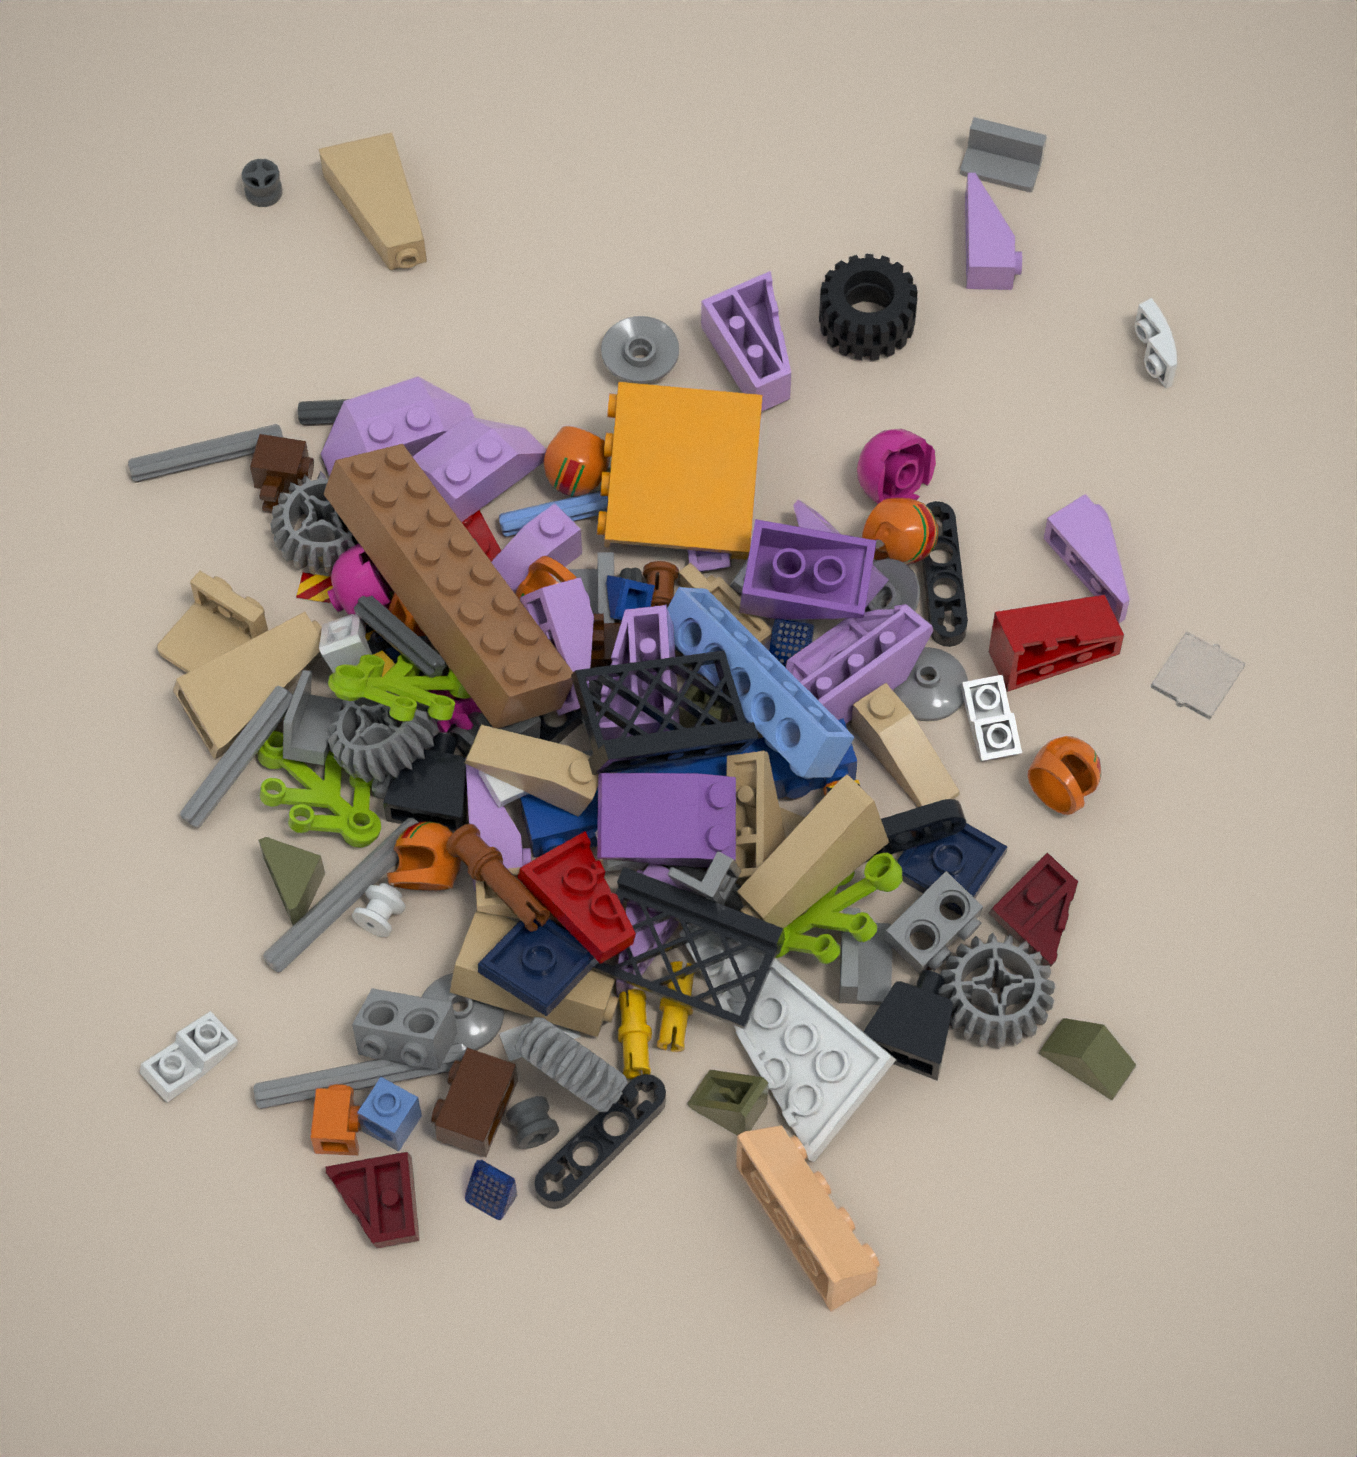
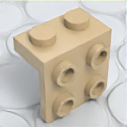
(212, 625)

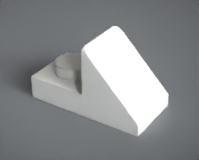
(343, 641)

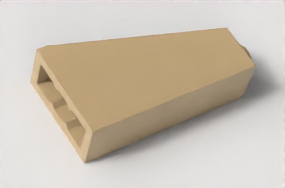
(377, 196)
(232, 687)
(816, 855)
(580, 1010)

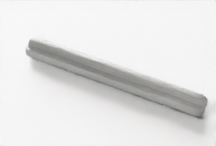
(335, 902)
(355, 1075)

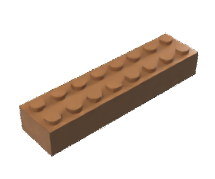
(449, 585)

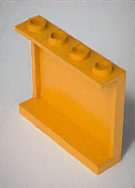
(681, 468)

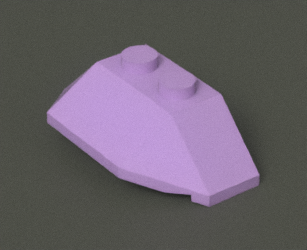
(398, 414)
(478, 462)
(861, 657)

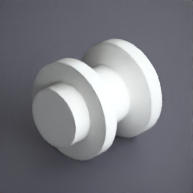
(383, 902)

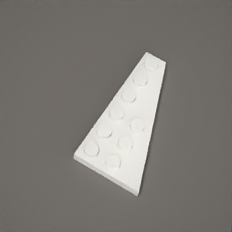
(801, 1046)

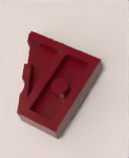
(1038, 907)
(380, 1197)

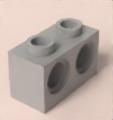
(926, 917)
(405, 1029)

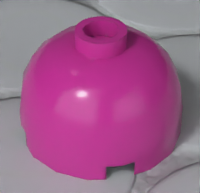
(895, 465)
(355, 577)

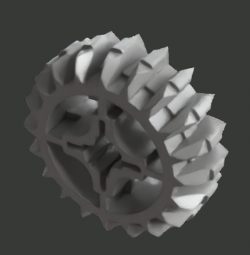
(322, 532)
(374, 743)
(1030, 984)
(570, 1064)

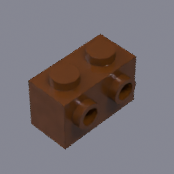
(474, 1102)

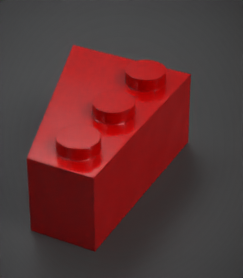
(1053, 639)

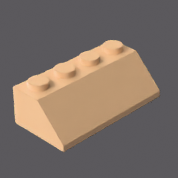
(805, 1214)

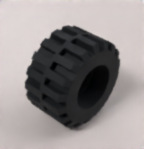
(874, 282)

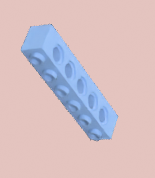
(768, 693)

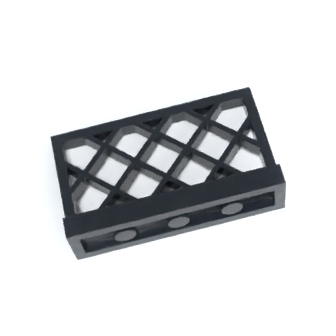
(668, 746)
(709, 919)

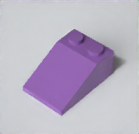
(806, 573)
(666, 818)

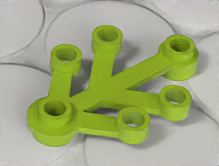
(403, 679)
(319, 794)
(880, 873)

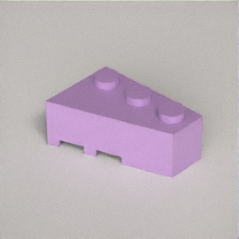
(749, 338)
(642, 637)

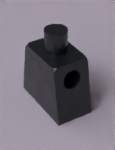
(432, 789)
(914, 1024)

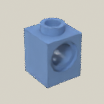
(389, 1114)

